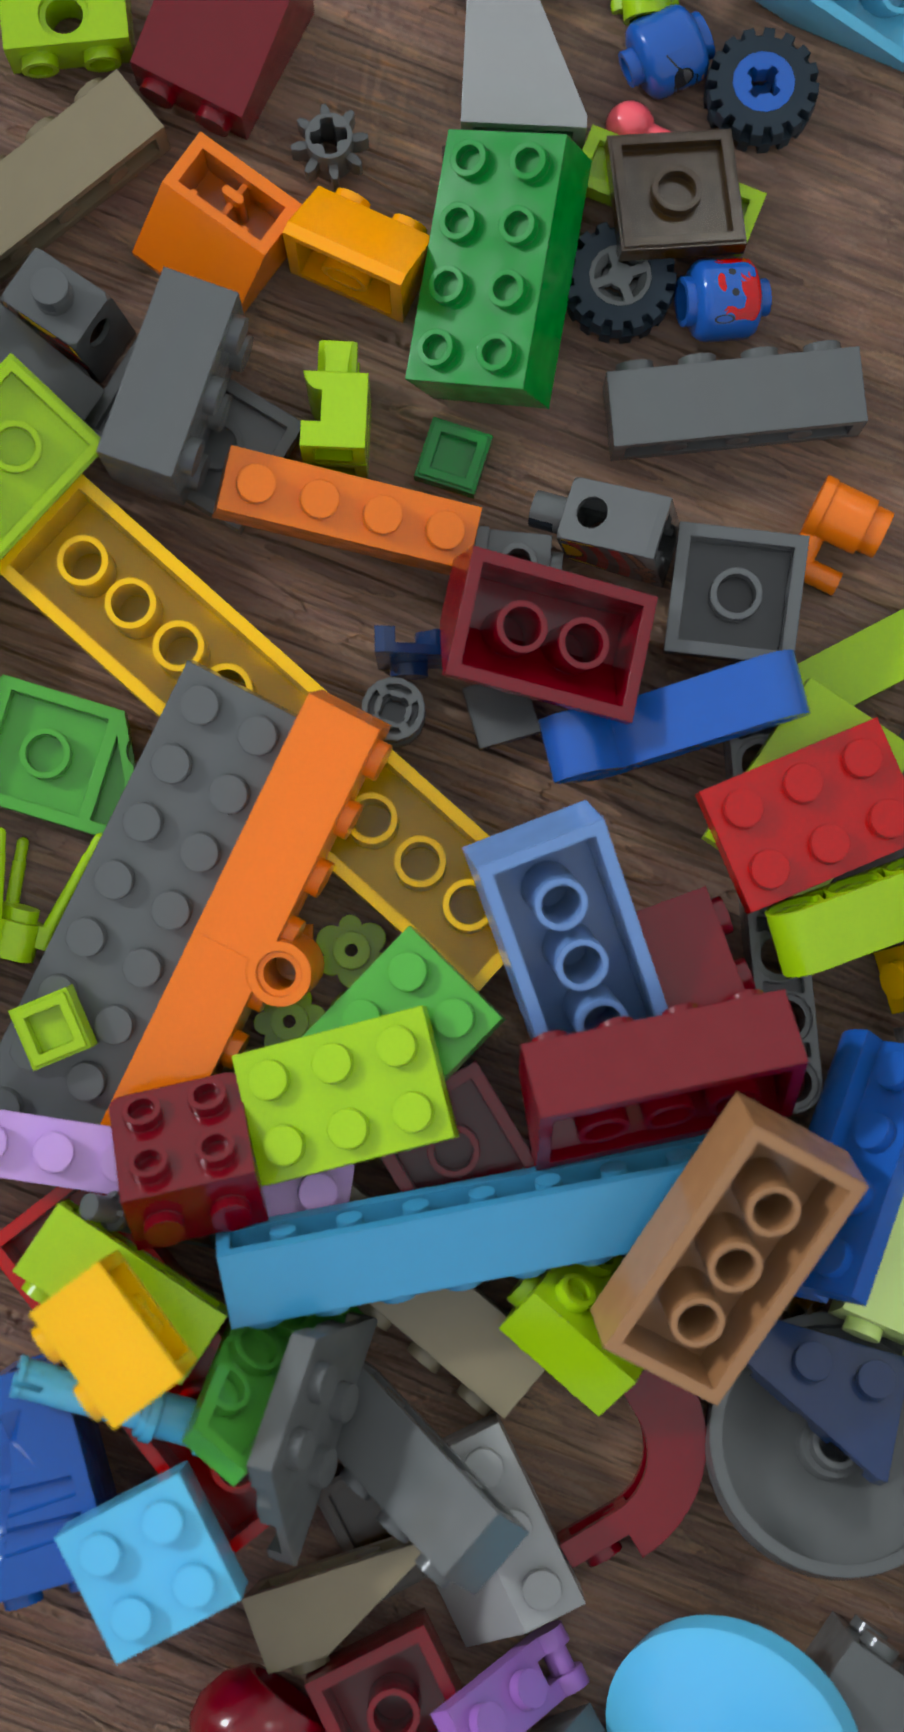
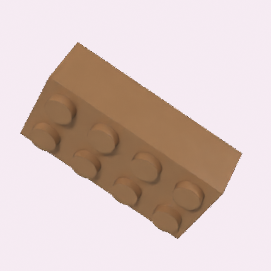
(727, 1249)

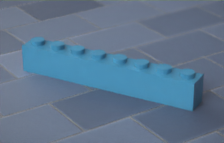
(444, 1236)

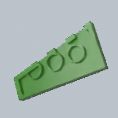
(239, 1391)

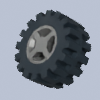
(605, 311)

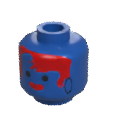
(722, 299)

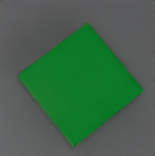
(453, 457)

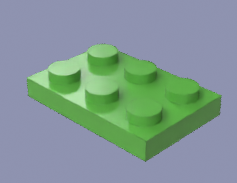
(412, 976)

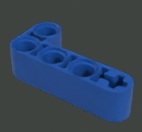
(677, 719)

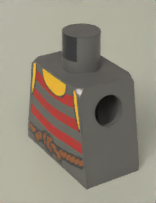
(67, 311)
(635, 532)

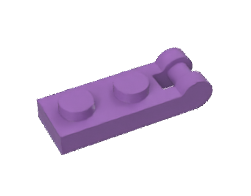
(513, 1689)

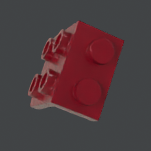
(185, 1161)

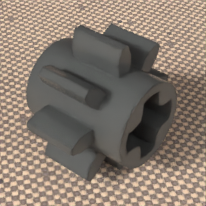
(330, 127)

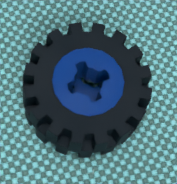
(750, 110)

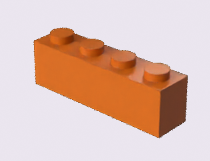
(344, 510)

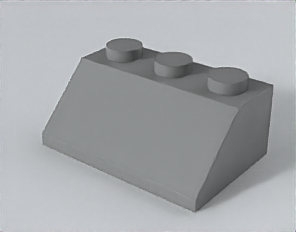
(536, 1578)

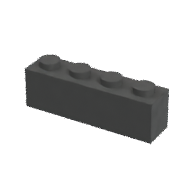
(734, 401)
(424, 1488)

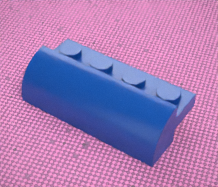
(864, 1116)

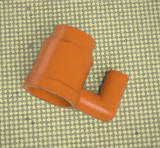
(845, 520)

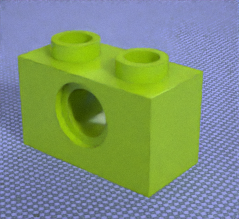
(38, 51)

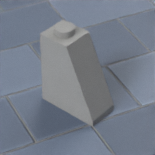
(517, 73)

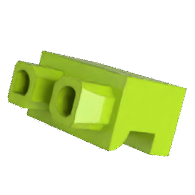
(342, 405)

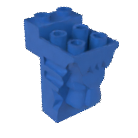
(48, 1475)

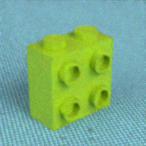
(558, 1331)

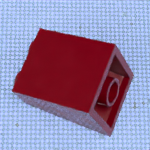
(218, 57)

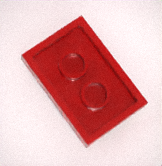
(808, 815)

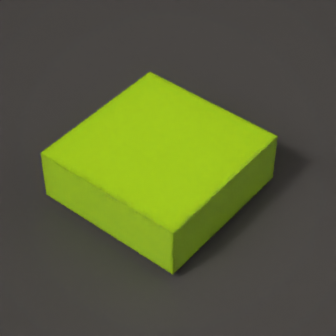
(53, 1027)

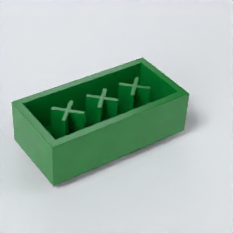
(499, 267)

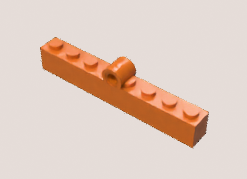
(258, 899)

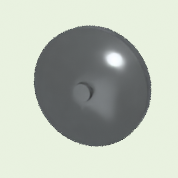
(795, 1492)

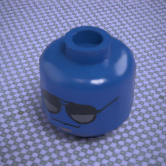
(667, 51)

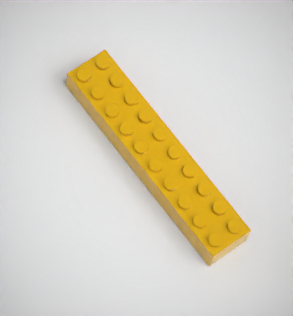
(151, 614)

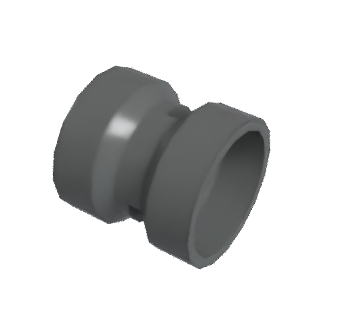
(406, 718)

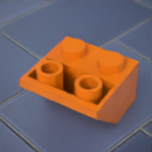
(217, 221)

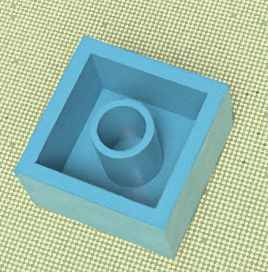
(151, 1562)

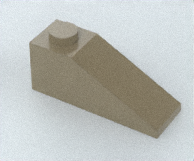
(313, 1607)

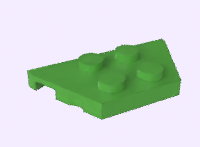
(62, 756)

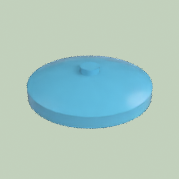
(722, 1678)

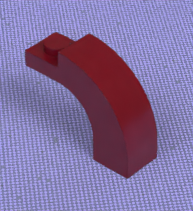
(663, 1484)

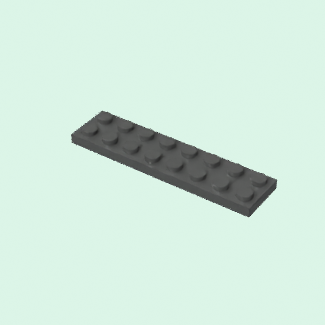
(147, 886)

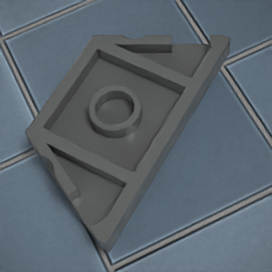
(302, 1426)

